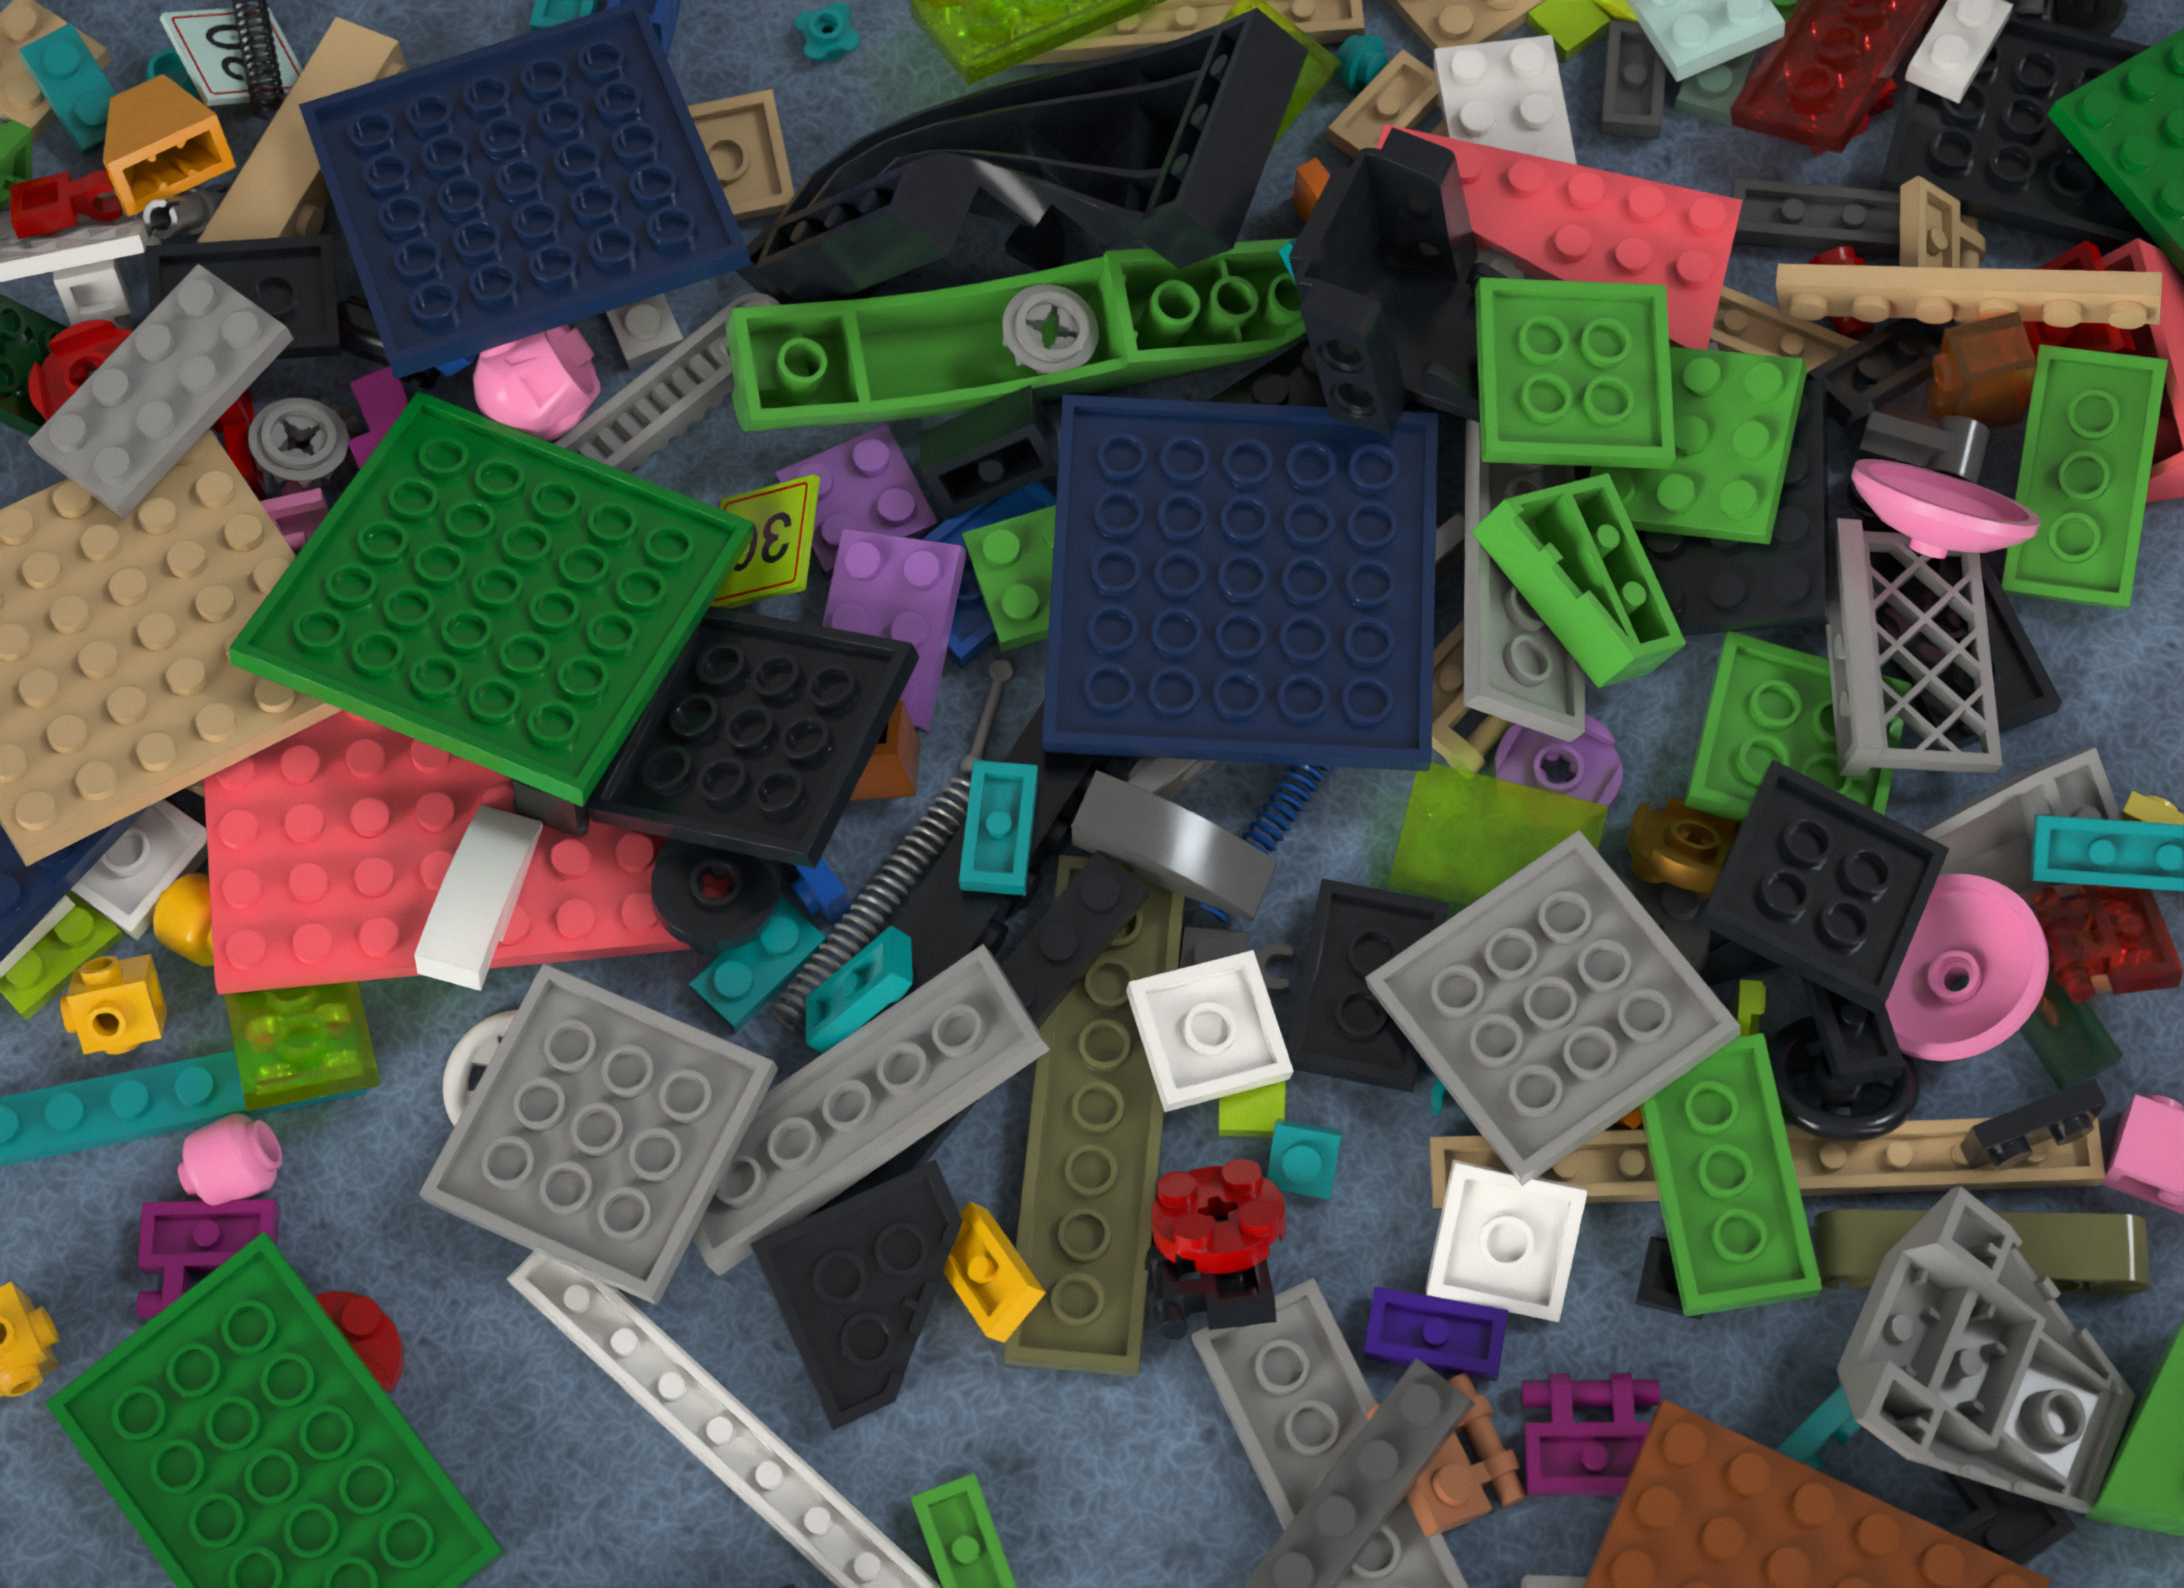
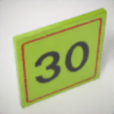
(781, 542)

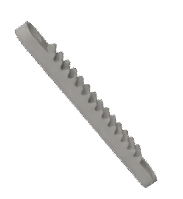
(662, 397)

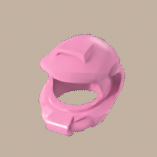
(538, 382)

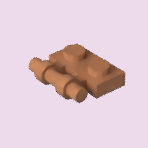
(1452, 1488)

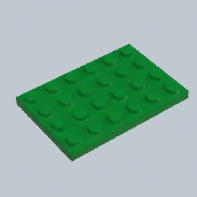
(268, 1446)

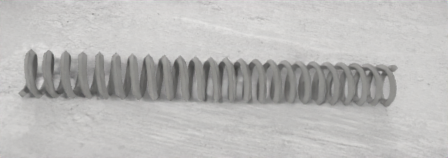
(799, 985)

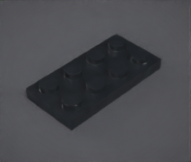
(2019, 677)

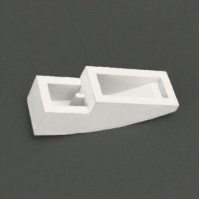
(477, 897)

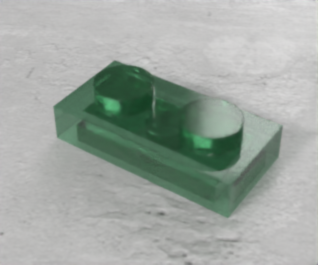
(2068, 1037)

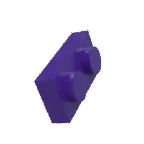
(1437, 1331)

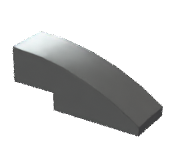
(1172, 846)

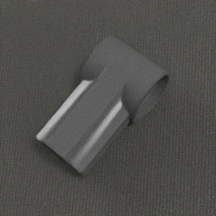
(1948, 446)

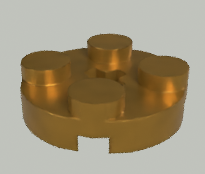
(1679, 845)

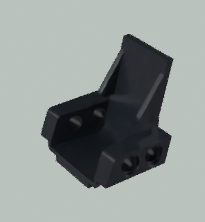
(1388, 288)

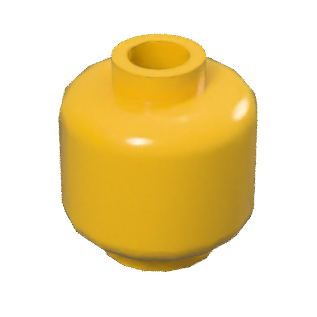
(184, 919)

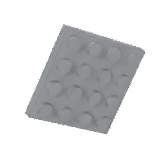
(1552, 1007)
(599, 1133)

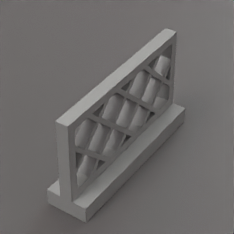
(1856, 663)

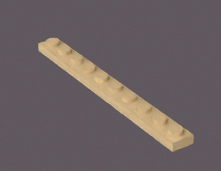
(1909, 1159)

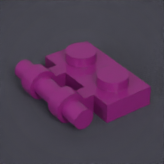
(195, 1239)
(1584, 1456)

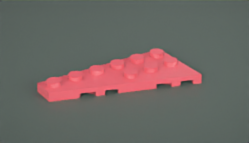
(1599, 228)

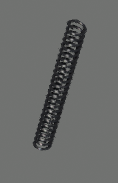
(273, 64)

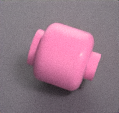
(230, 1160)

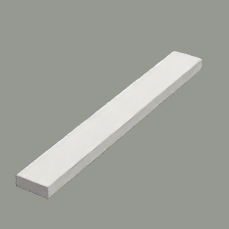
(716, 1428)

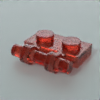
(2127, 937)

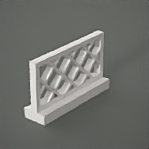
(73, 246)

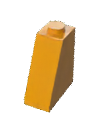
(161, 143)

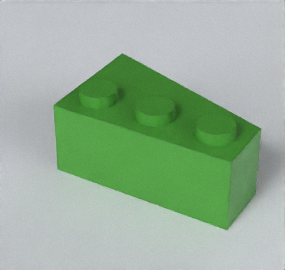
(1585, 576)
(2147, 1466)

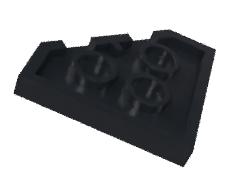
(861, 1286)

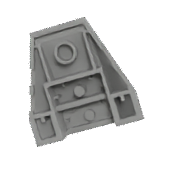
(1980, 1366)

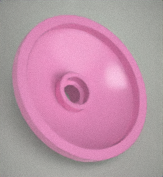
(1942, 509)
(1975, 933)

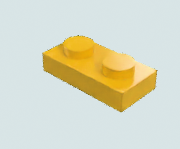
(990, 1275)

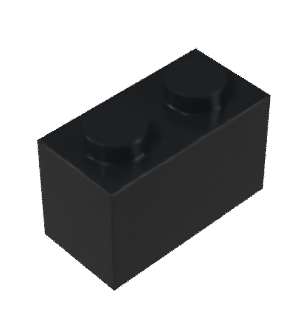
(989, 451)

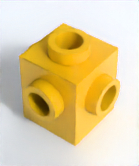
(114, 1004)
(24, 1343)

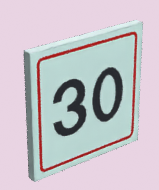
(213, 57)

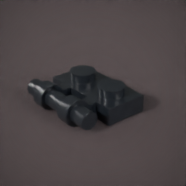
(1227, 1298)

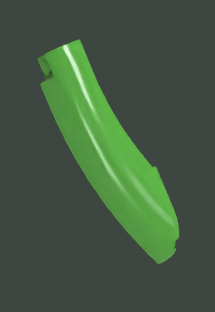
(946, 351)

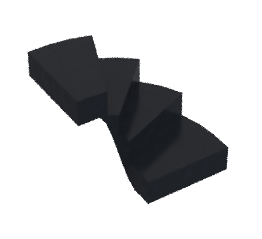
(1117, 143)

